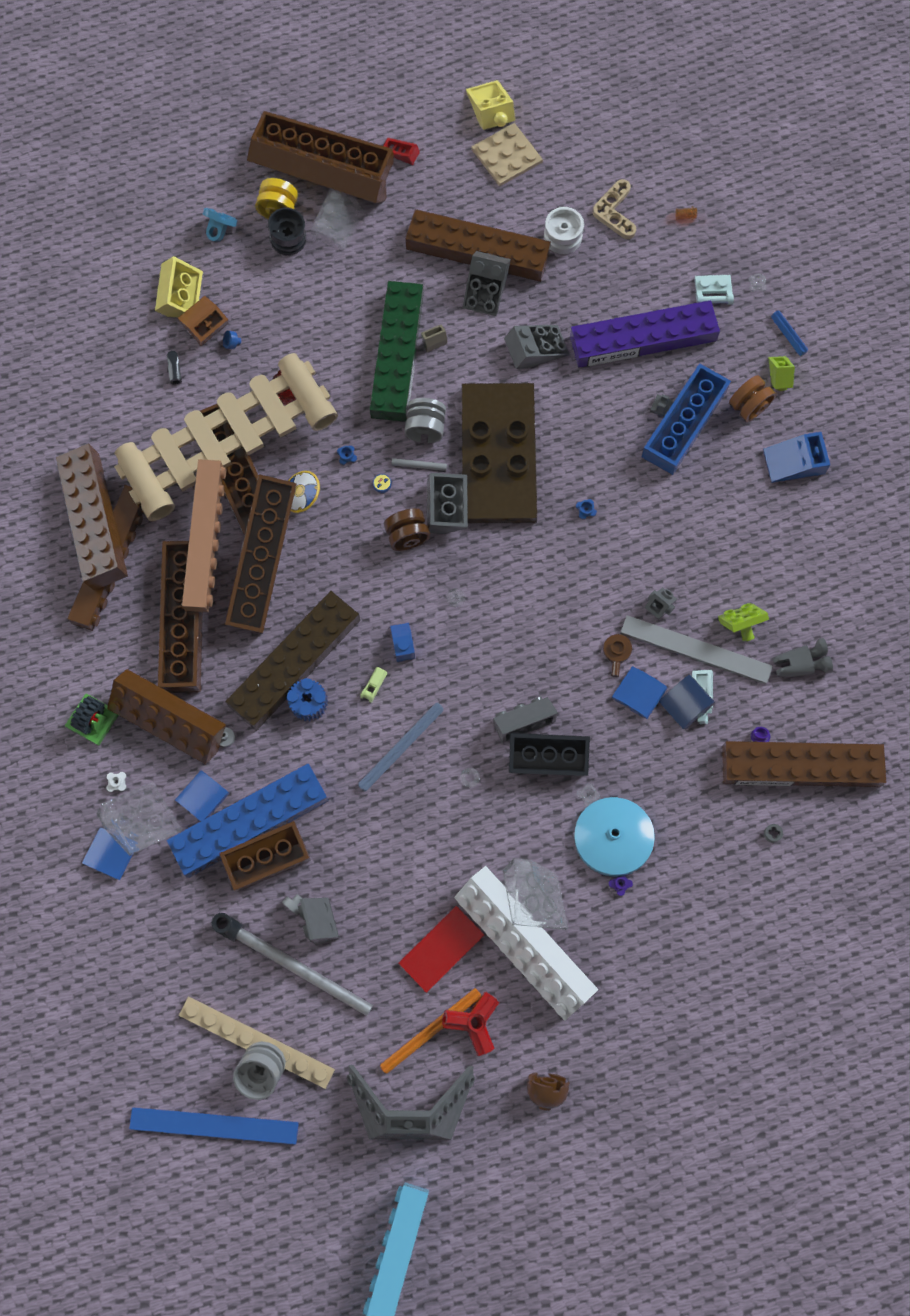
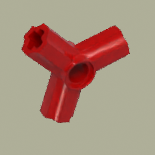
(462, 1021)

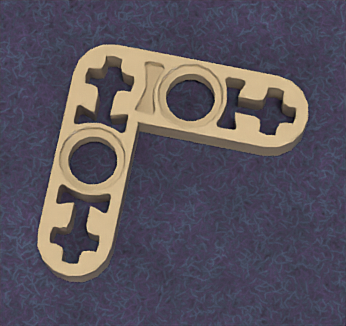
(610, 213)

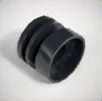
(286, 223)

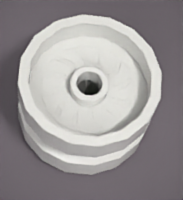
(564, 230)

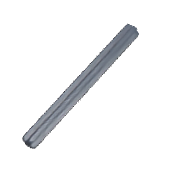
(400, 747)

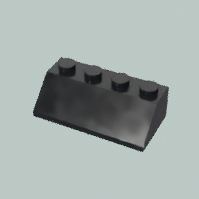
(549, 754)

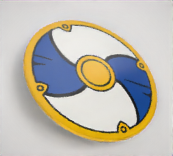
(306, 490)

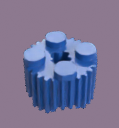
(304, 709)

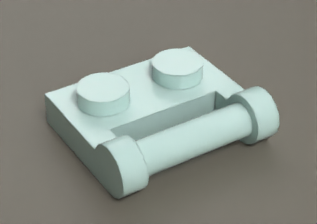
(714, 285)

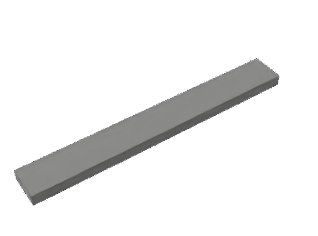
(696, 649)

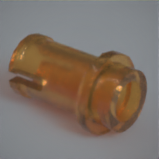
(686, 213)

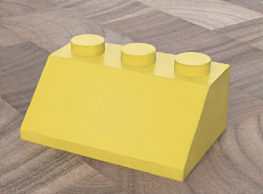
(177, 287)

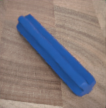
(789, 333)

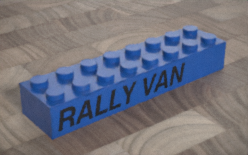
(247, 819)

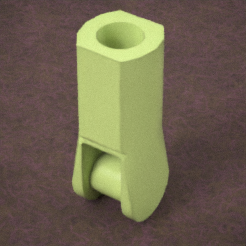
(375, 682)

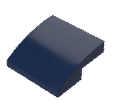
(686, 701)

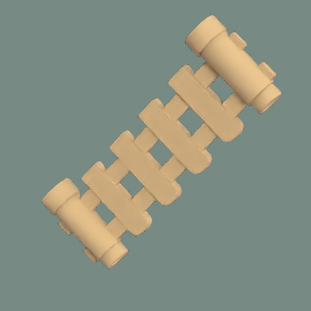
(150, 489)

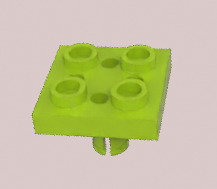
(743, 619)

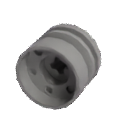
(425, 417)
(259, 1070)

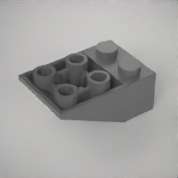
(486, 283)
(535, 345)
(319, 920)

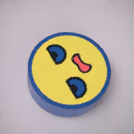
(382, 483)

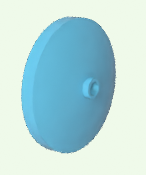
(610, 853)

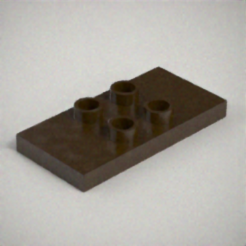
(499, 452)

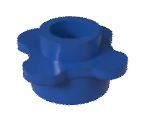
(346, 450)
(586, 504)

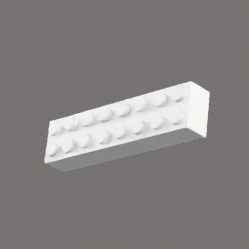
(527, 947)

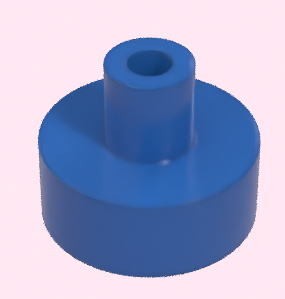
(231, 340)

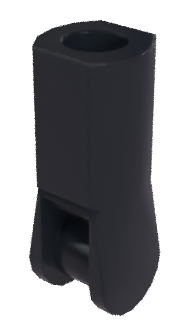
(174, 368)

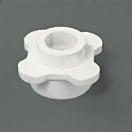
(111, 782)

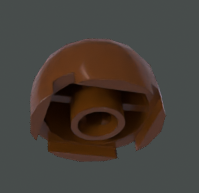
(547, 1091)

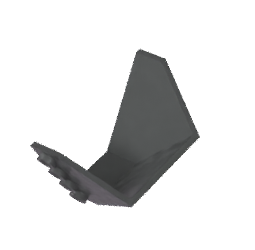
(410, 1124)

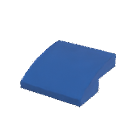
(639, 692)
(202, 796)
(107, 855)

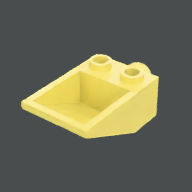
(491, 104)

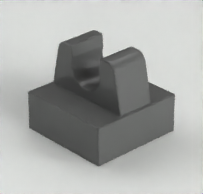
(661, 405)

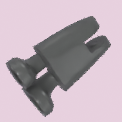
(802, 662)

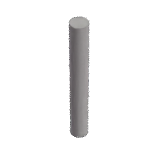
(419, 464)

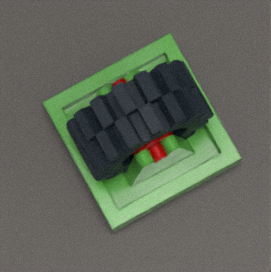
(91, 719)

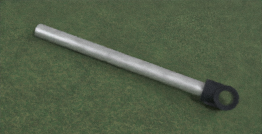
(235, 931)

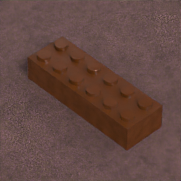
(166, 716)

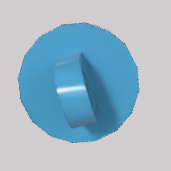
(218, 221)

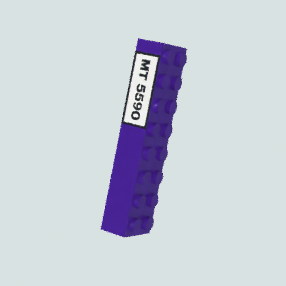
(644, 333)

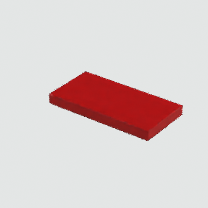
(441, 949)

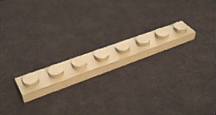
(245, 1036)

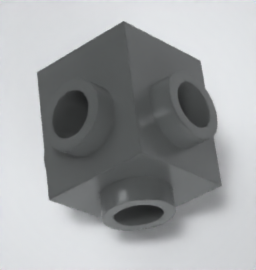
(661, 602)

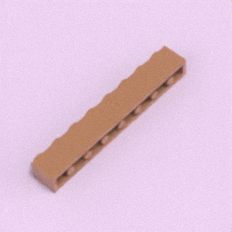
(203, 536)

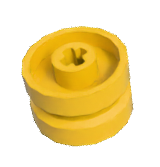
(274, 195)

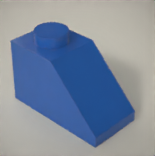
(403, 642)

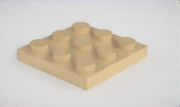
(507, 154)

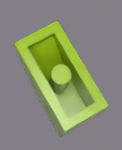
(781, 372)

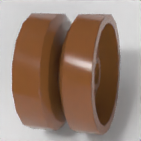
(752, 398)

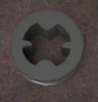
(777, 829)

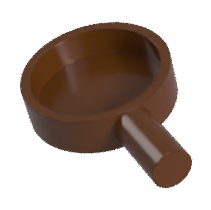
(617, 650)

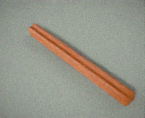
(427, 1033)

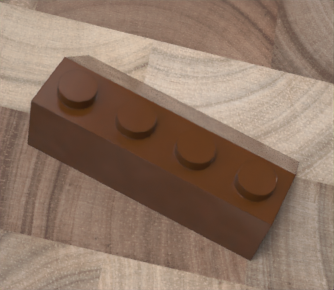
(265, 856)

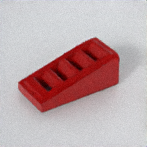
(411, 153)

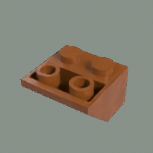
(203, 320)

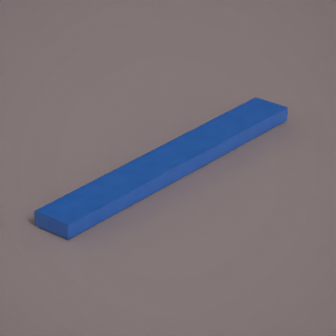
(214, 1125)

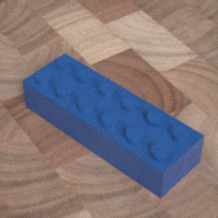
(686, 419)

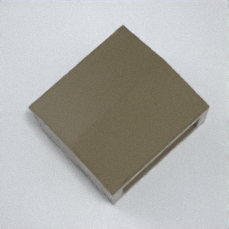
(434, 338)

